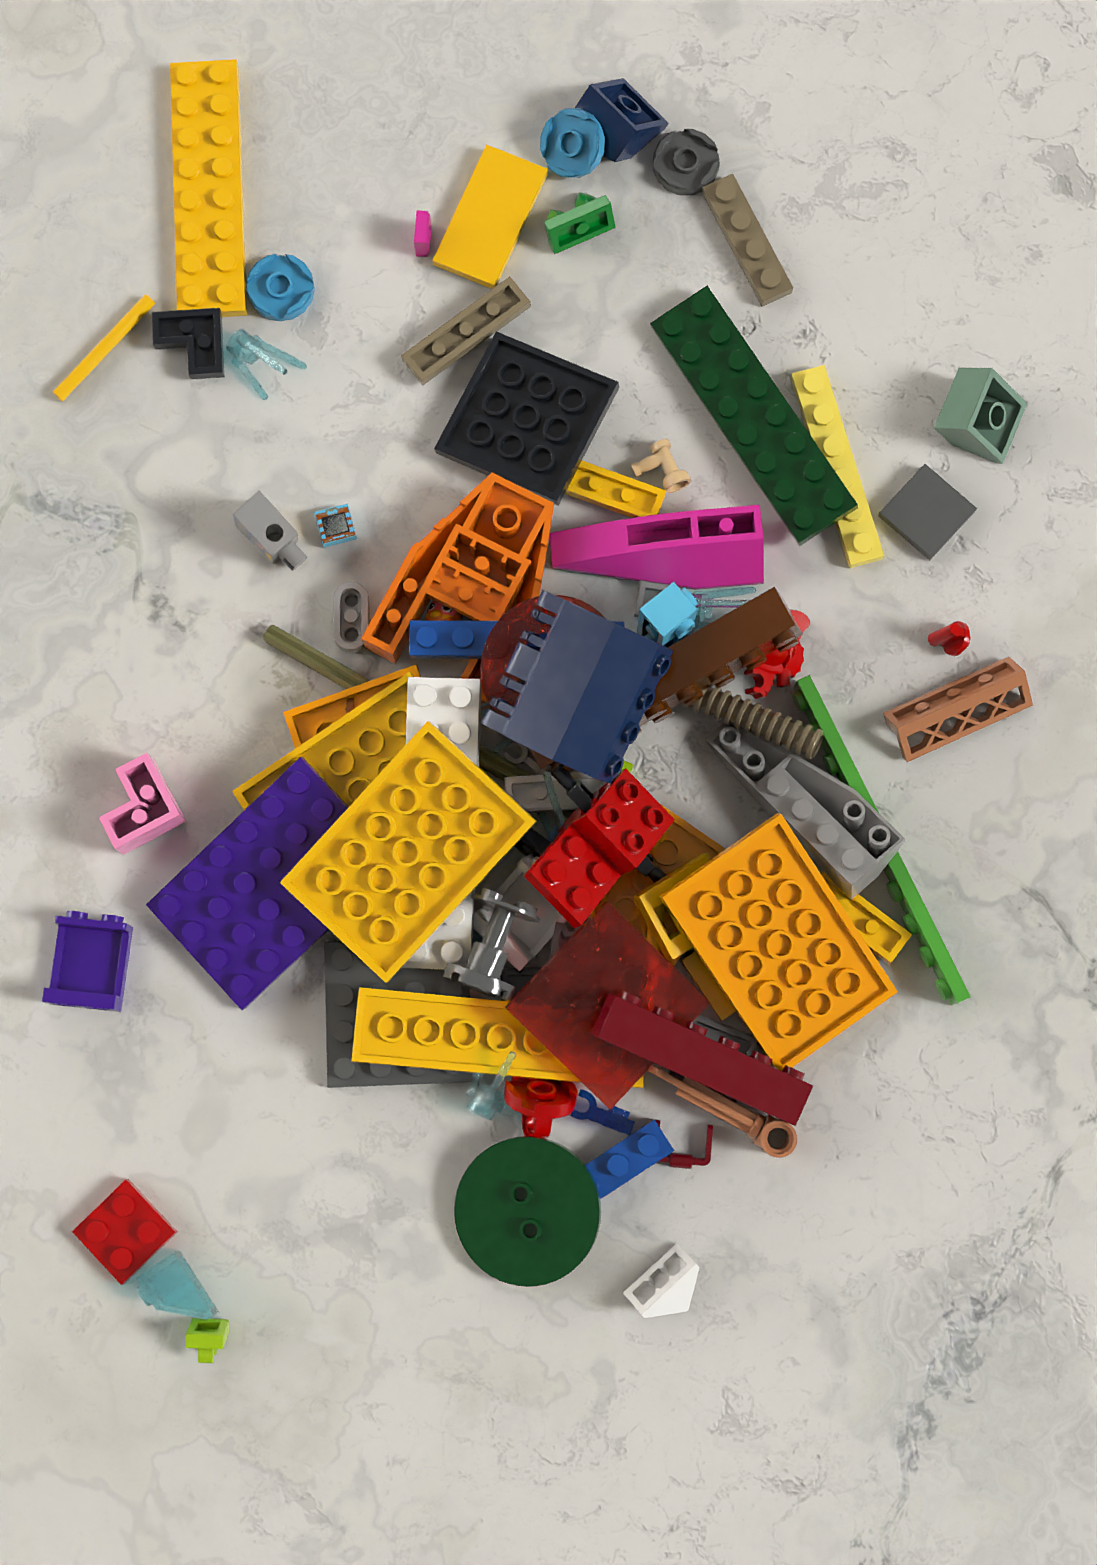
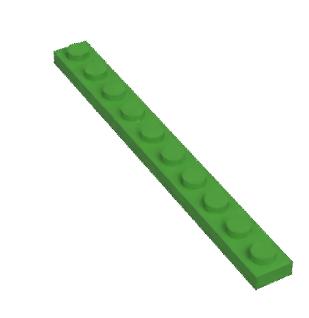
(900, 885)

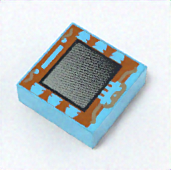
(335, 525)

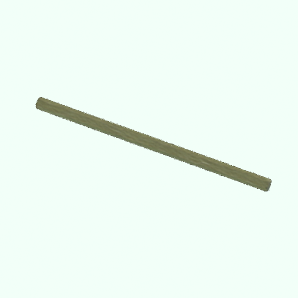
(348, 678)

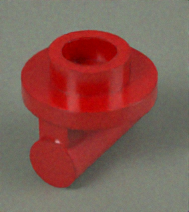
(952, 638)

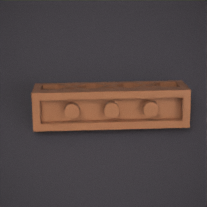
(959, 696)

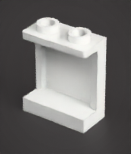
(524, 937)

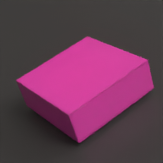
(422, 233)

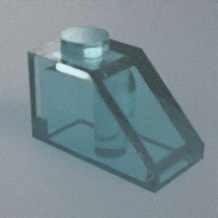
(175, 1288)

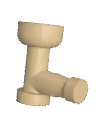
(661, 456)

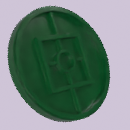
(527, 1211)

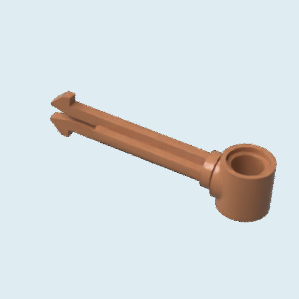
(753, 1124)

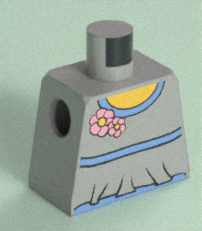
(259, 520)

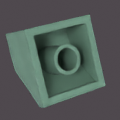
(981, 413)

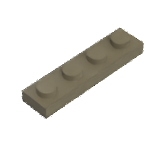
(747, 240)
(466, 331)

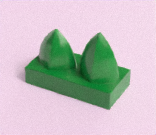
(587, 220)

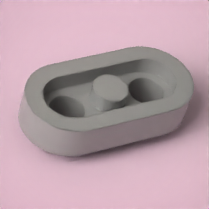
(350, 618)

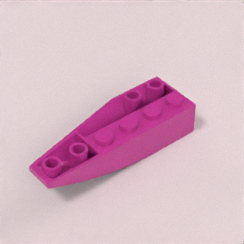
(679, 547)

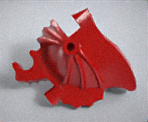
(783, 665)

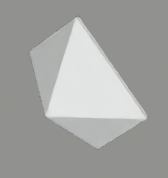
(665, 1285)

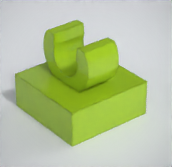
(207, 1337)

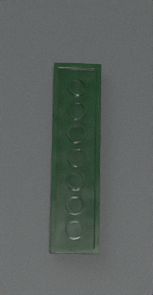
(754, 416)

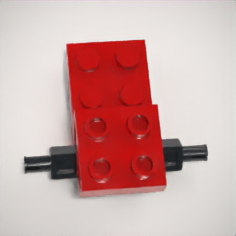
(599, 844)

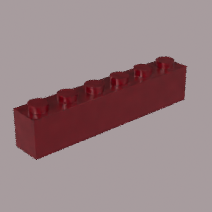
(702, 1059)

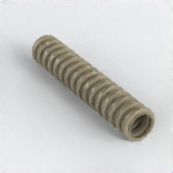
(760, 721)

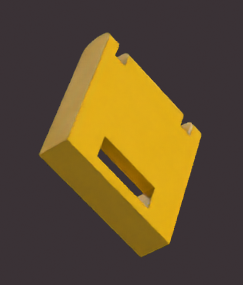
(648, 899)

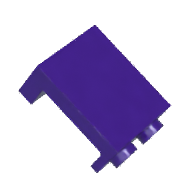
(89, 962)

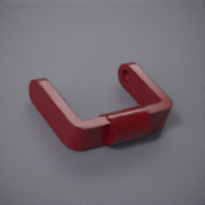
(685, 1161)

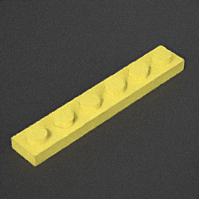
(826, 428)

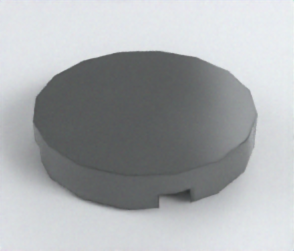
(686, 161)

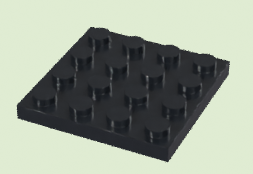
(527, 417)

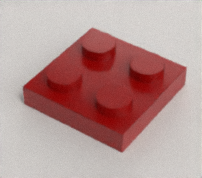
(124, 1231)

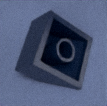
(624, 118)

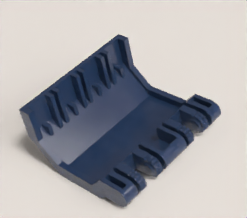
(579, 689)

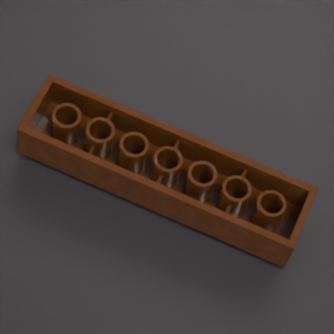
(715, 654)

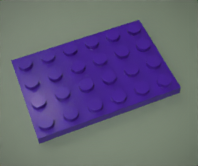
(230, 896)

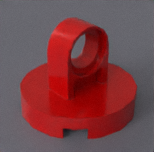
(540, 1102)

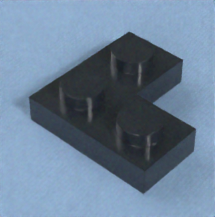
(199, 332)

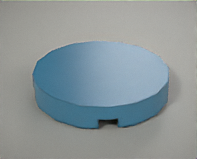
(572, 143)
(280, 287)

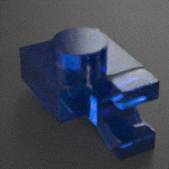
(614, 1119)

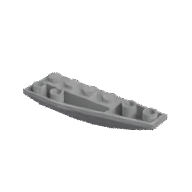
(826, 815)

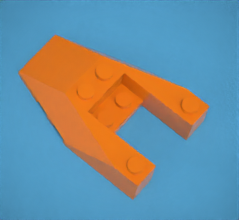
(473, 562)

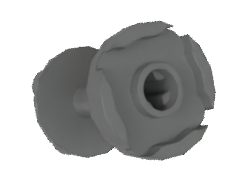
(487, 958)

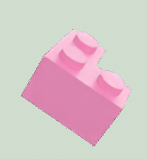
(149, 811)

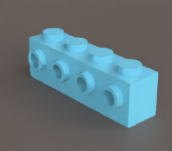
(668, 616)

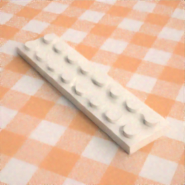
(455, 710)

